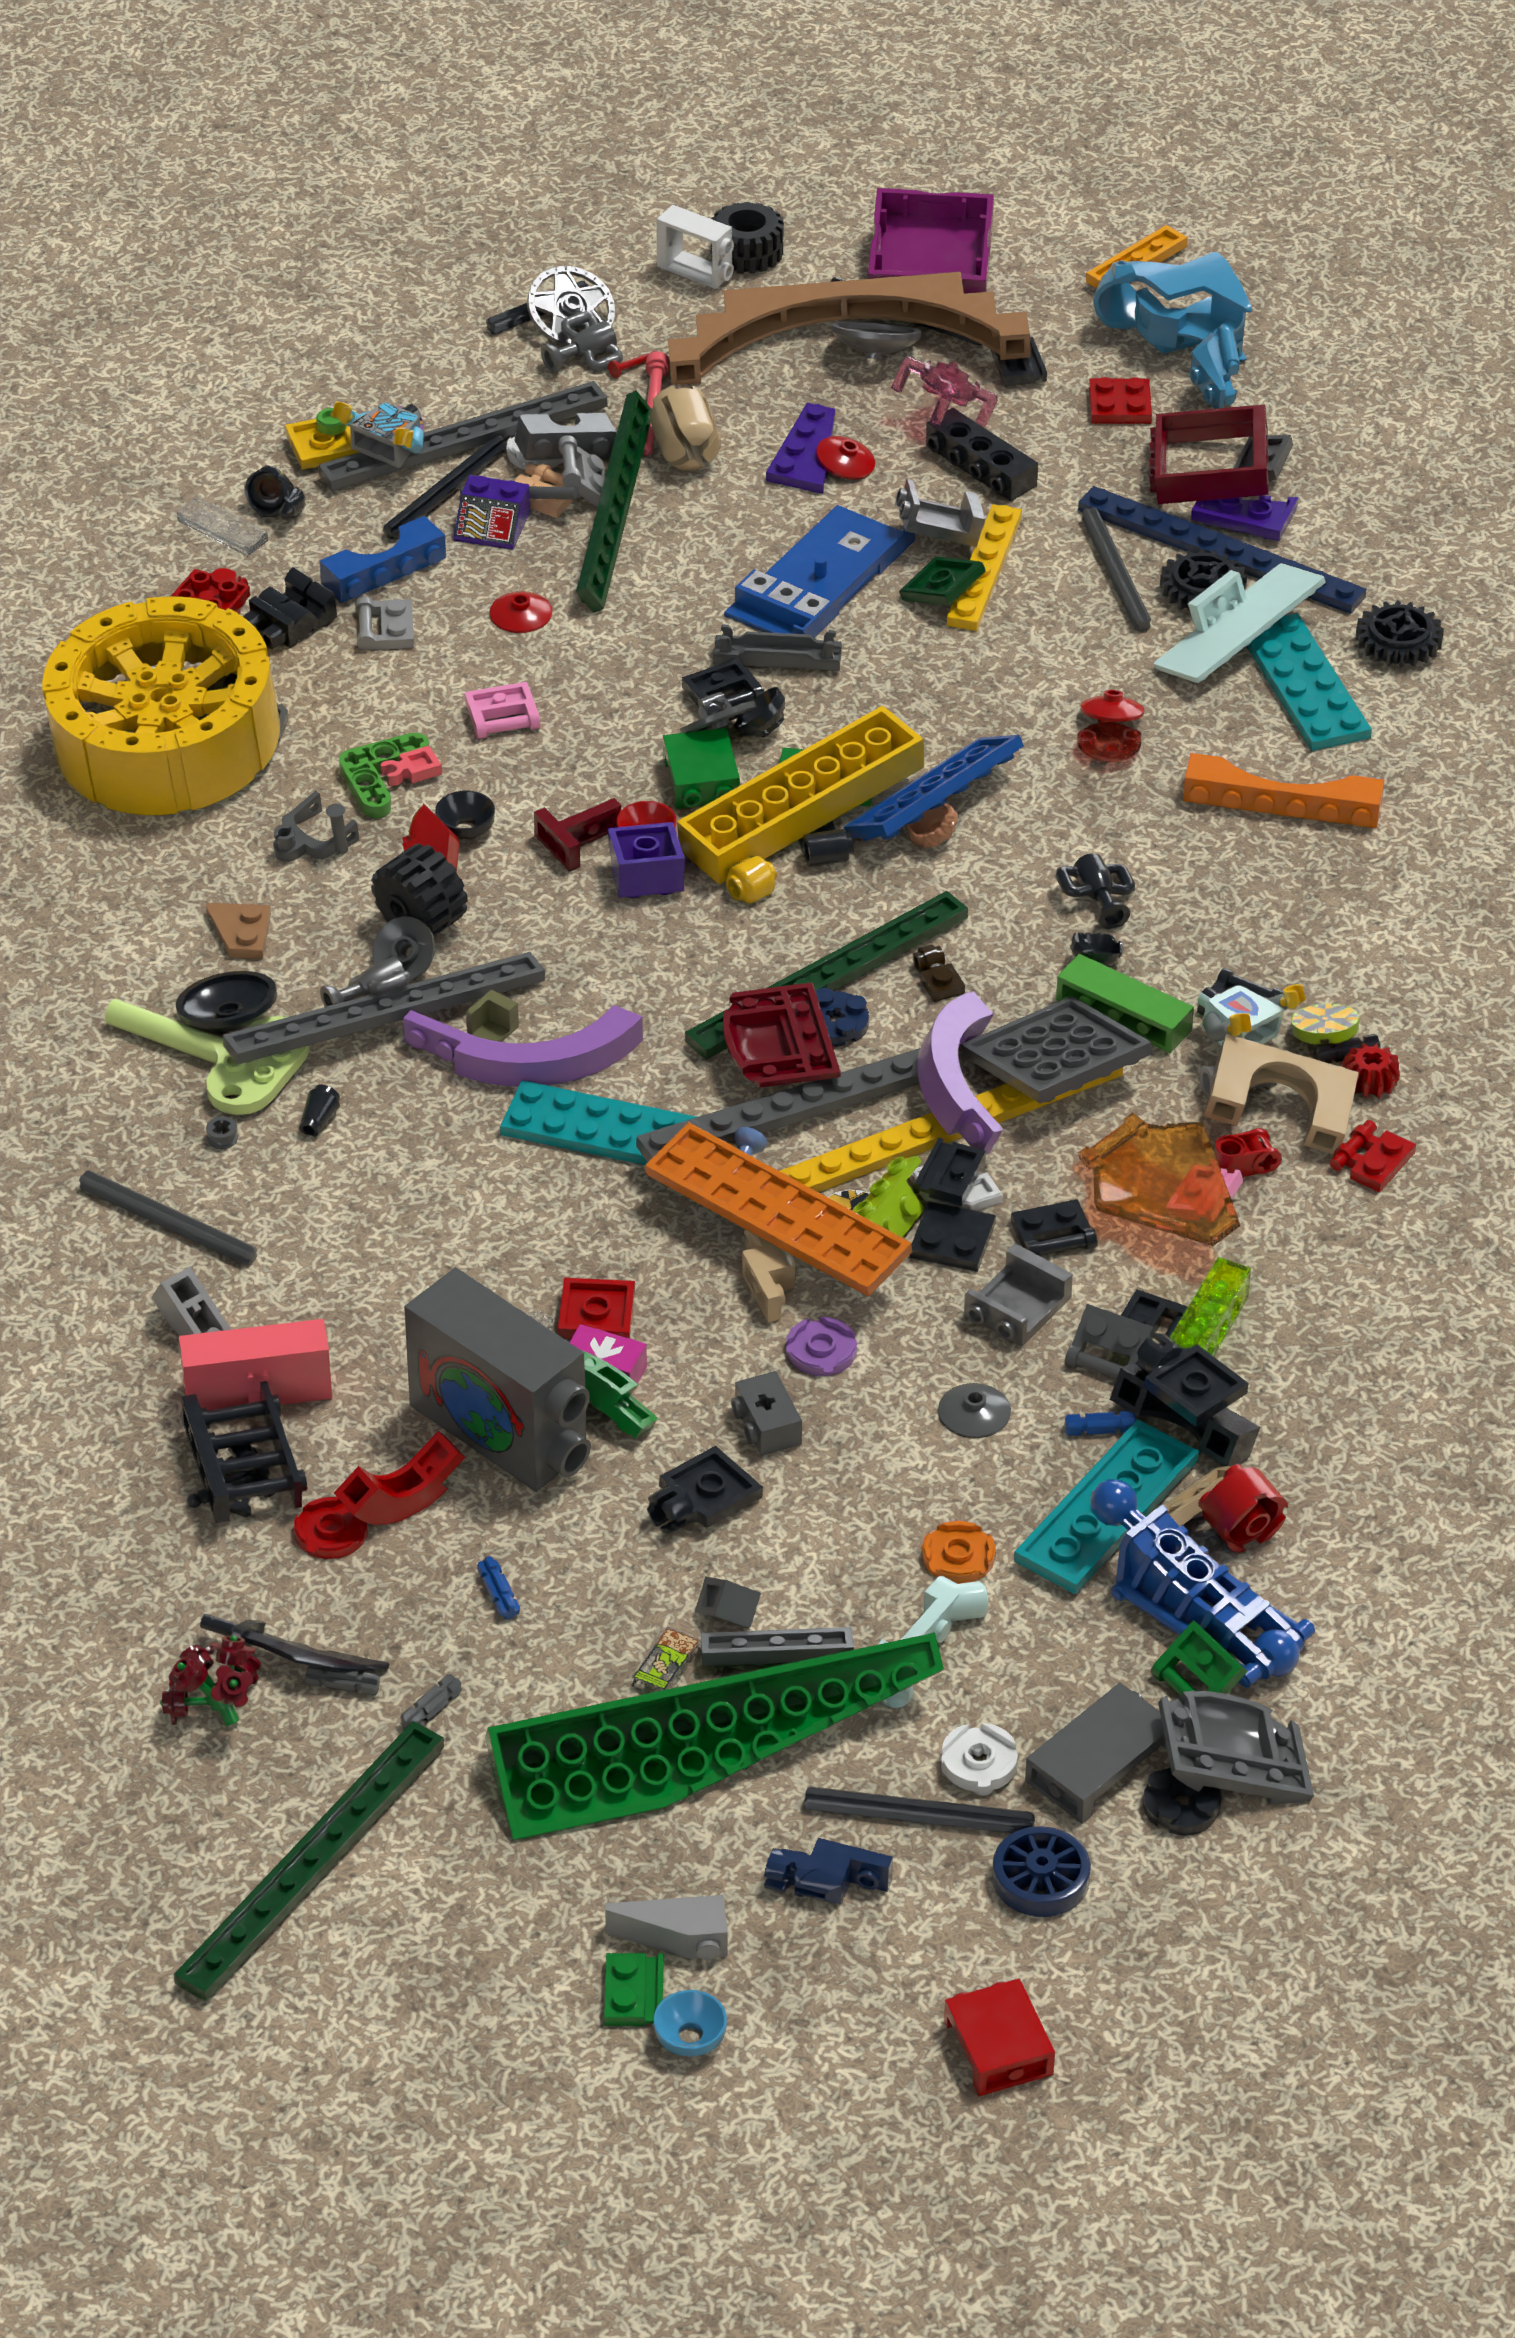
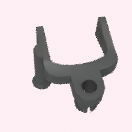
(293, 842)

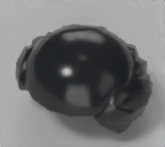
(1097, 947)

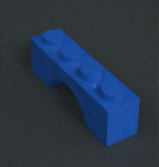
(354, 574)

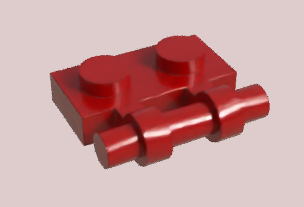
(1380, 1162)

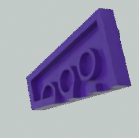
(796, 459)

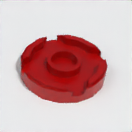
(336, 1536)

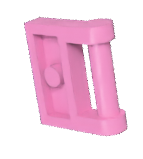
(502, 702)

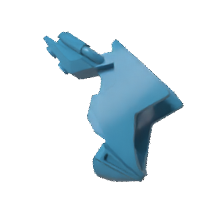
(1212, 323)

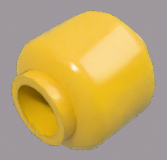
(751, 879)

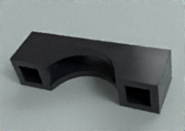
(1222, 1437)

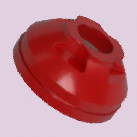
(645, 813)

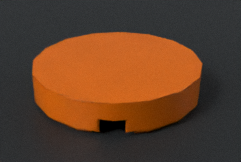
(958, 1561)

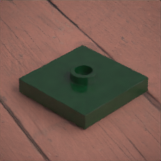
(942, 581)

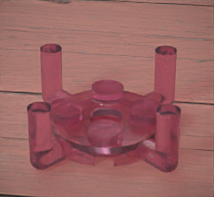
(949, 384)

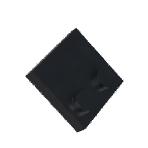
(952, 1236)

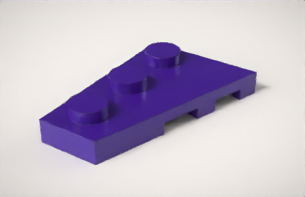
(1253, 517)

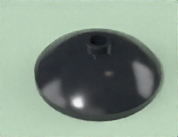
(226, 1000)

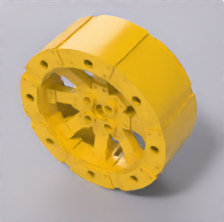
(172, 755)

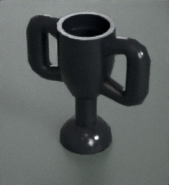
(1097, 883)

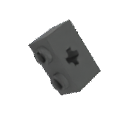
(767, 1413)

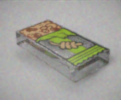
(666, 1661)

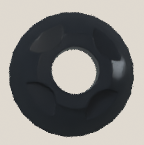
(765, 717)
(466, 807)

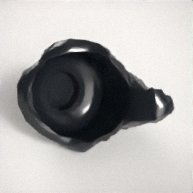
(273, 493)

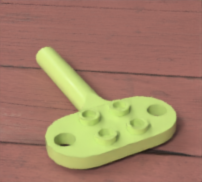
(253, 1082)

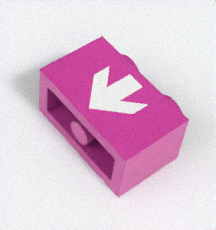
(620, 1352)

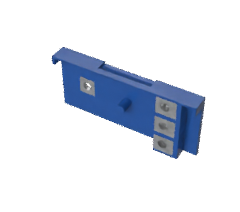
(818, 574)

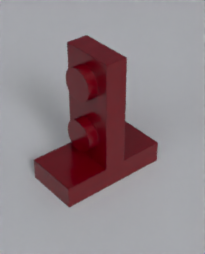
(566, 836)

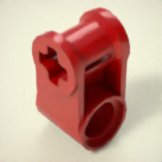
(1246, 1153)

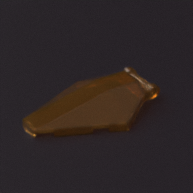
(1162, 1179)

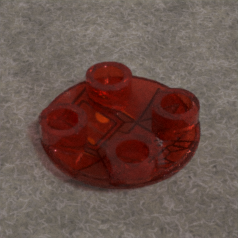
(1109, 741)

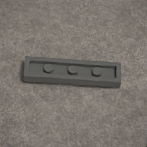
(773, 1646)

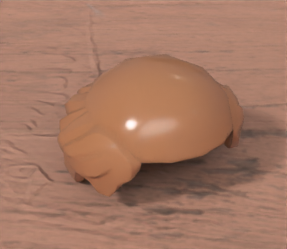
(934, 827)

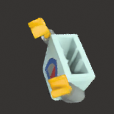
(1246, 1013)

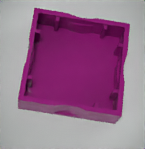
(932, 235)

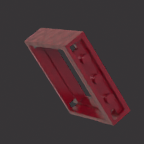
(1205, 426)

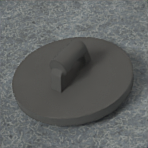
(718, 719)

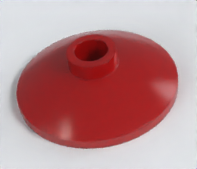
(845, 457)
(520, 612)
(1112, 707)

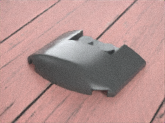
(1234, 1747)

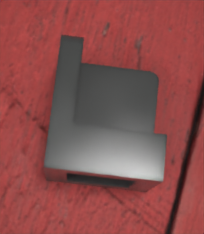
(727, 1601)

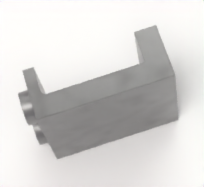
(941, 520)
(1020, 1296)

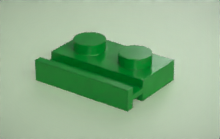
(632, 1988)

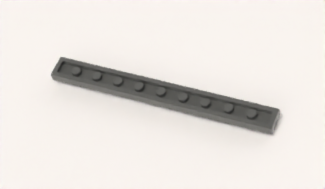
(466, 434)
(382, 1008)
(797, 1102)

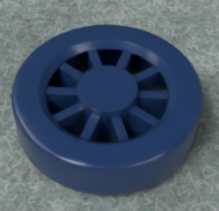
(1041, 1860)

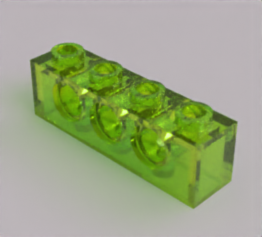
(1214, 1306)

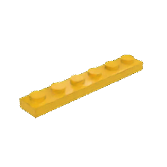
(992, 551)

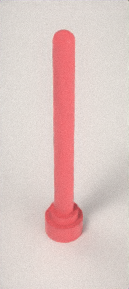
(657, 367)

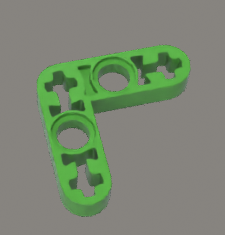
(368, 771)

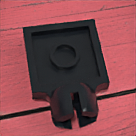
(1188, 1378)
(702, 1492)

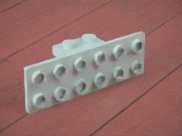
(1232, 617)

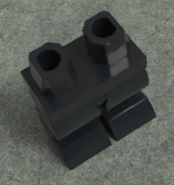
(294, 613)

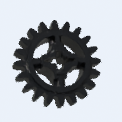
(1193, 574)
(1399, 634)

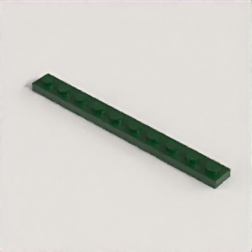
(614, 502)
(851, 960)
(308, 1861)

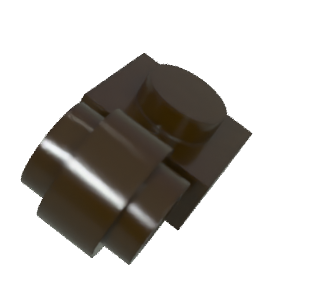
(937, 978)

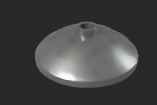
(875, 338)

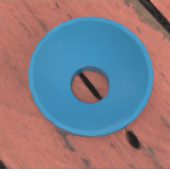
(690, 2010)

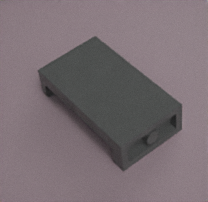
(1095, 1751)

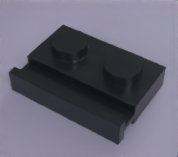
(1021, 370)
(950, 1172)

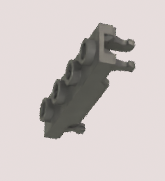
(778, 650)

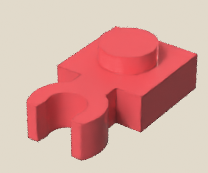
(415, 765)

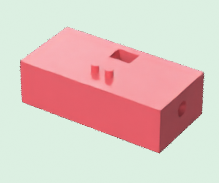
(230, 1364)

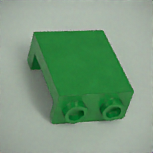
(700, 766)

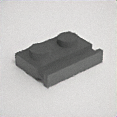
(1278, 451)

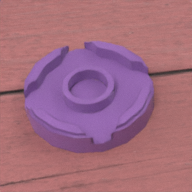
(824, 1355)

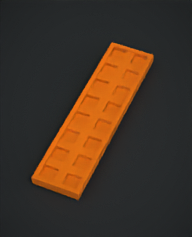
(779, 1209)

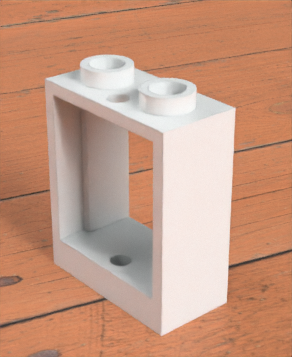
(670, 246)

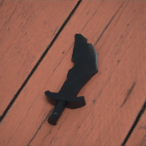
(296, 1652)

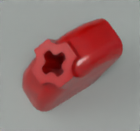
(431, 831)

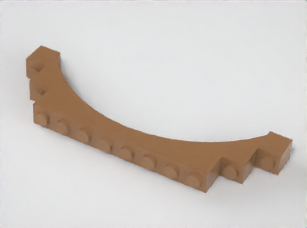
(921, 299)

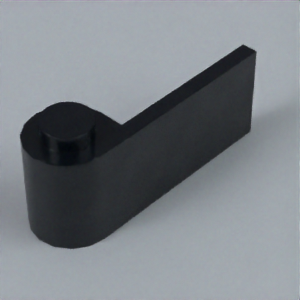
(826, 846)

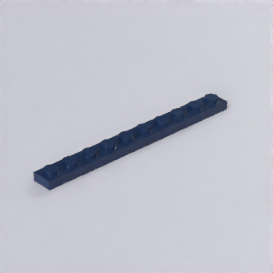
(1190, 536)

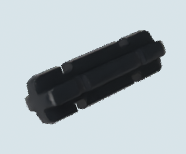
(1338, 1051)

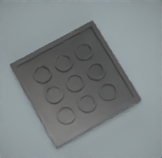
(1056, 1049)

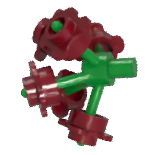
(231, 1685)

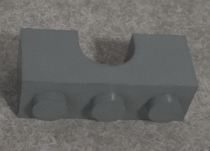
(539, 436)

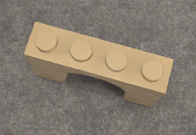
(1323, 1086)

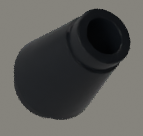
(319, 1108)

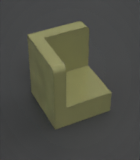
(493, 1017)

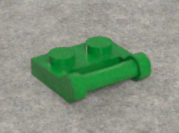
(1203, 1657)

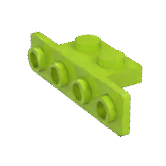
(891, 1199)

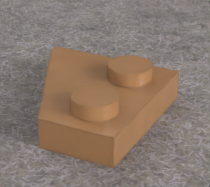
(241, 928)

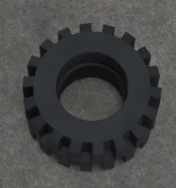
(755, 234)

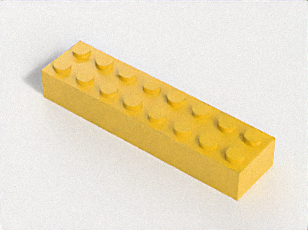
(801, 793)

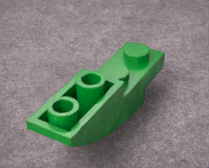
(612, 1393)

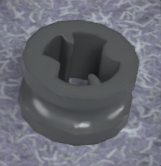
(221, 1140)

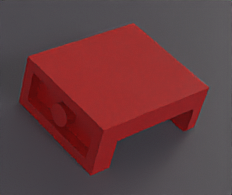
(1000, 2036)

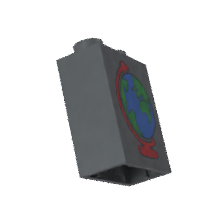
(497, 1380)

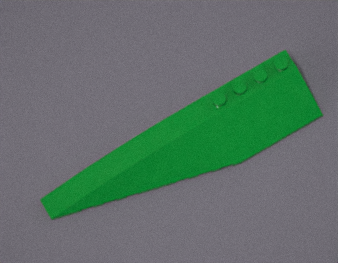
(679, 1740)

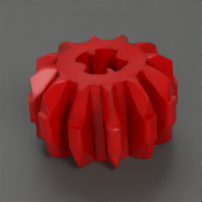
(1376, 1069)

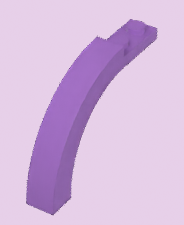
(539, 1062)

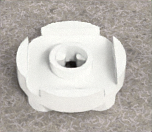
(975, 1775)

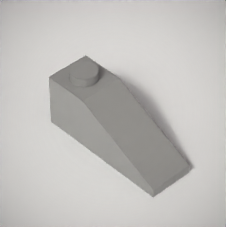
(188, 1305)
(677, 1925)

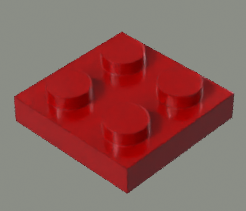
(1120, 400)
(596, 1304)

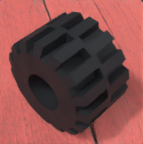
(421, 887)

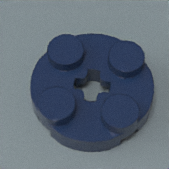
(853, 1014)

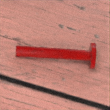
(615, 368)

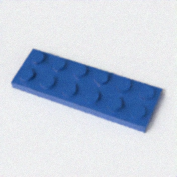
(933, 787)

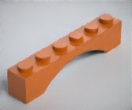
(1343, 801)

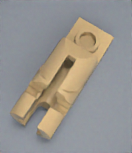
(767, 1274)

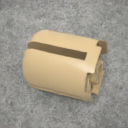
(682, 422)

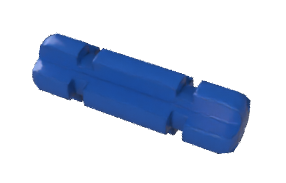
(1098, 1423)
(498, 1588)

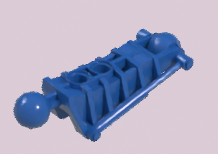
(1171, 1574)

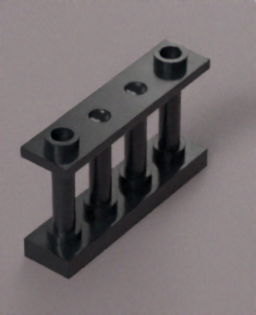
(215, 1470)

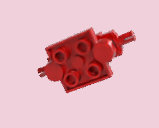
(219, 587)

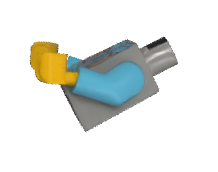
(383, 432)

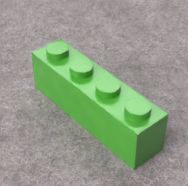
(1127, 1001)

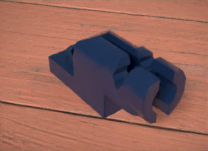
(827, 1870)

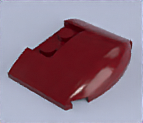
(779, 1036)

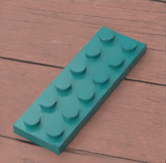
(1308, 685)
(583, 1121)
(1070, 1540)

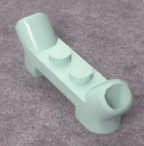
(943, 1606)

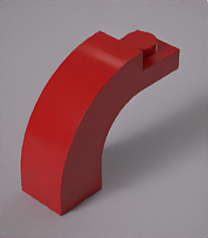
(404, 1491)

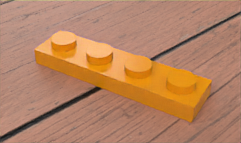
(1153, 248)

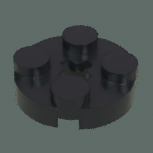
(1180, 1819)

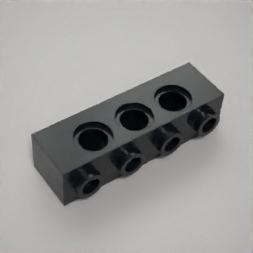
(982, 455)

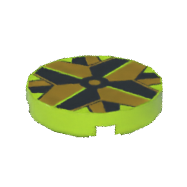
(1325, 1022)

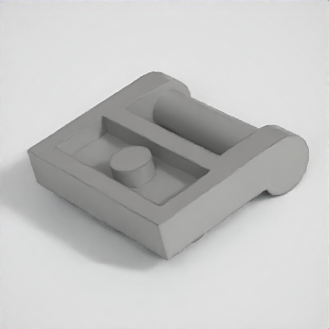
(582, 470)
(395, 624)

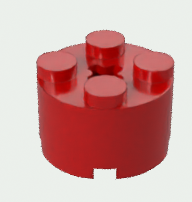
(1243, 1507)

